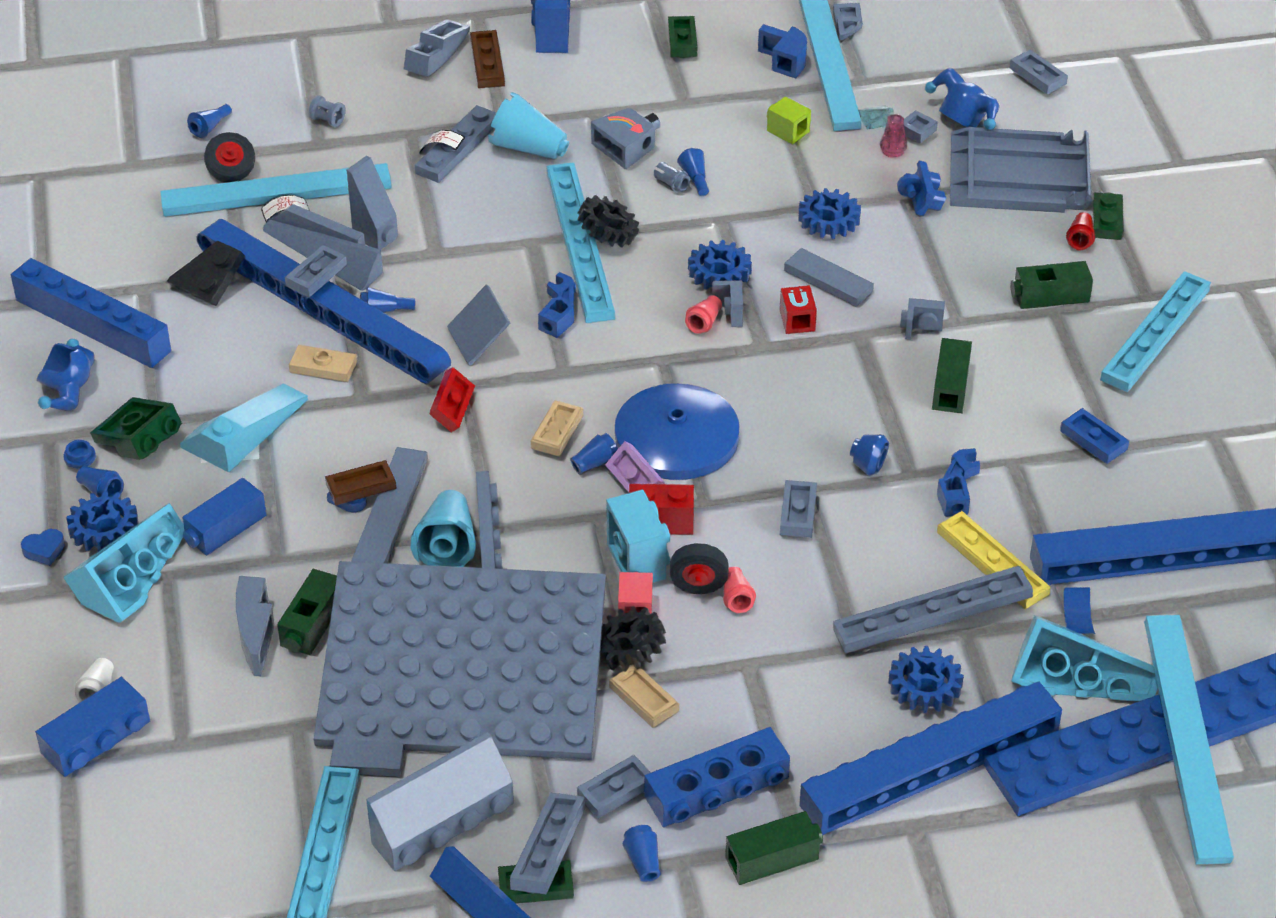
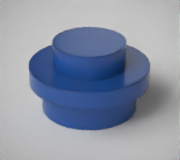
(79, 454)

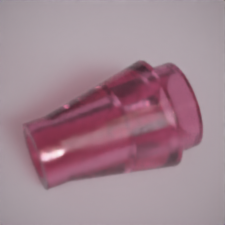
(894, 138)

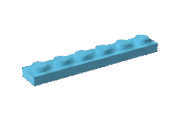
(1155, 331)

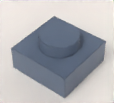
(919, 126)

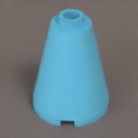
(527, 130)
(445, 532)

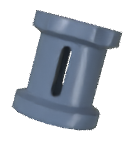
(316, 114)

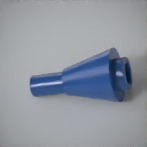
(203, 122)
(693, 162)
(386, 302)

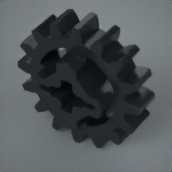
(608, 221)
(631, 638)

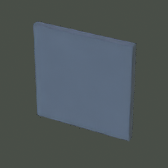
(478, 324)

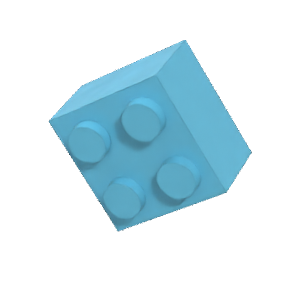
(637, 535)

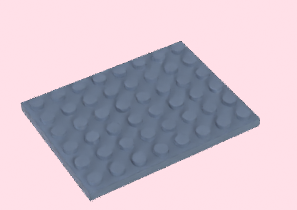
(463, 654)

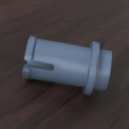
(676, 179)

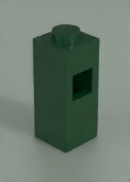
(1052, 284)
(952, 375)
(308, 613)
(773, 847)

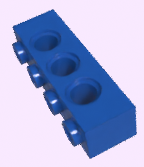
(716, 777)

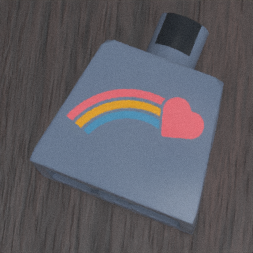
(625, 135)

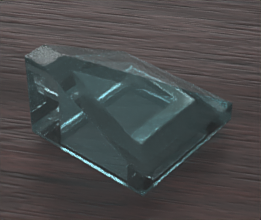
(875, 116)

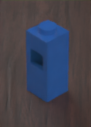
(224, 516)

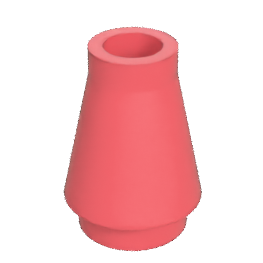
(702, 315)
(738, 592)

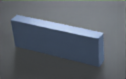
(829, 277)

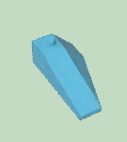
(237, 432)
(123, 572)
(1080, 666)

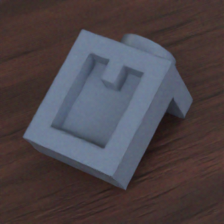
(732, 299)
(922, 315)

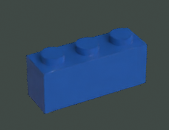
(93, 726)

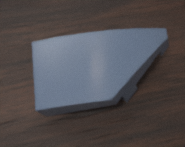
(847, 19)

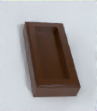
(360, 482)

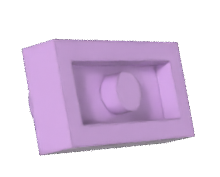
(631, 467)

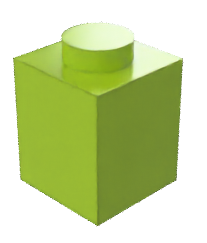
(788, 120)

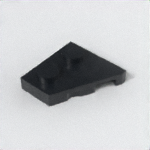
(209, 272)

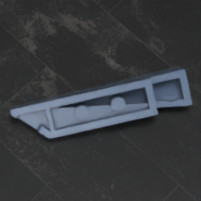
(308, 231)

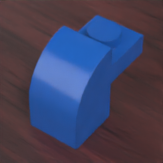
(786, 49)

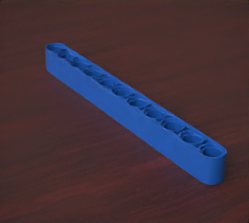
(333, 306)

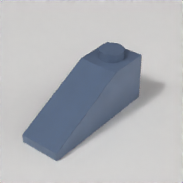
(370, 205)

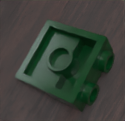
(138, 427)

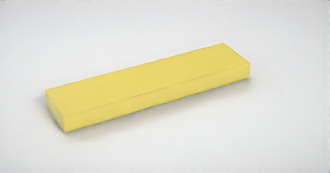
(987, 553)

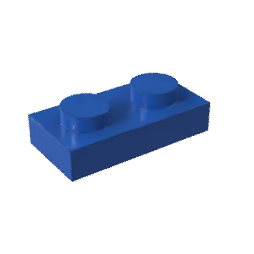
(1094, 435)

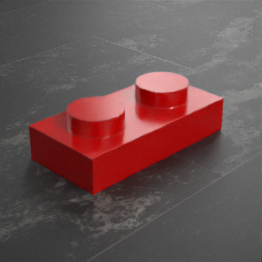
(452, 399)

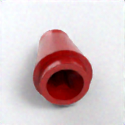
(1081, 232)

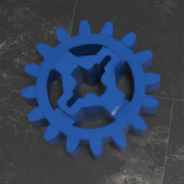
(829, 213)
(719, 264)
(101, 520)
(925, 679)

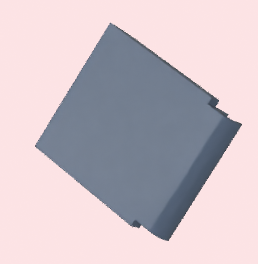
(1019, 170)

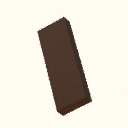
(487, 59)

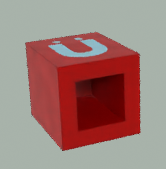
(798, 309)

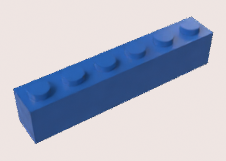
(91, 312)

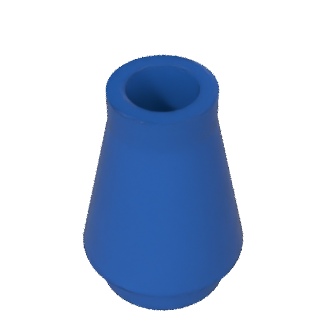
(594, 453)
(100, 480)
(642, 850)

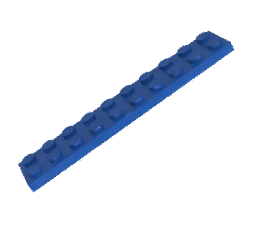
(1129, 739)

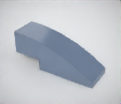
(435, 47)
(254, 620)

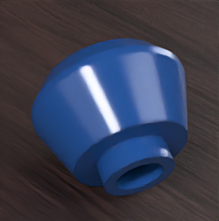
(870, 452)

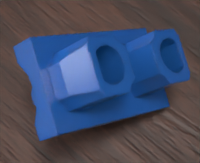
(922, 189)

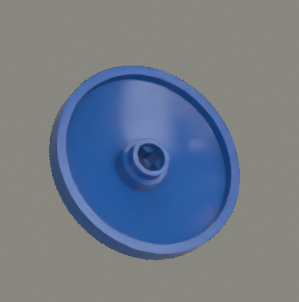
(679, 429)

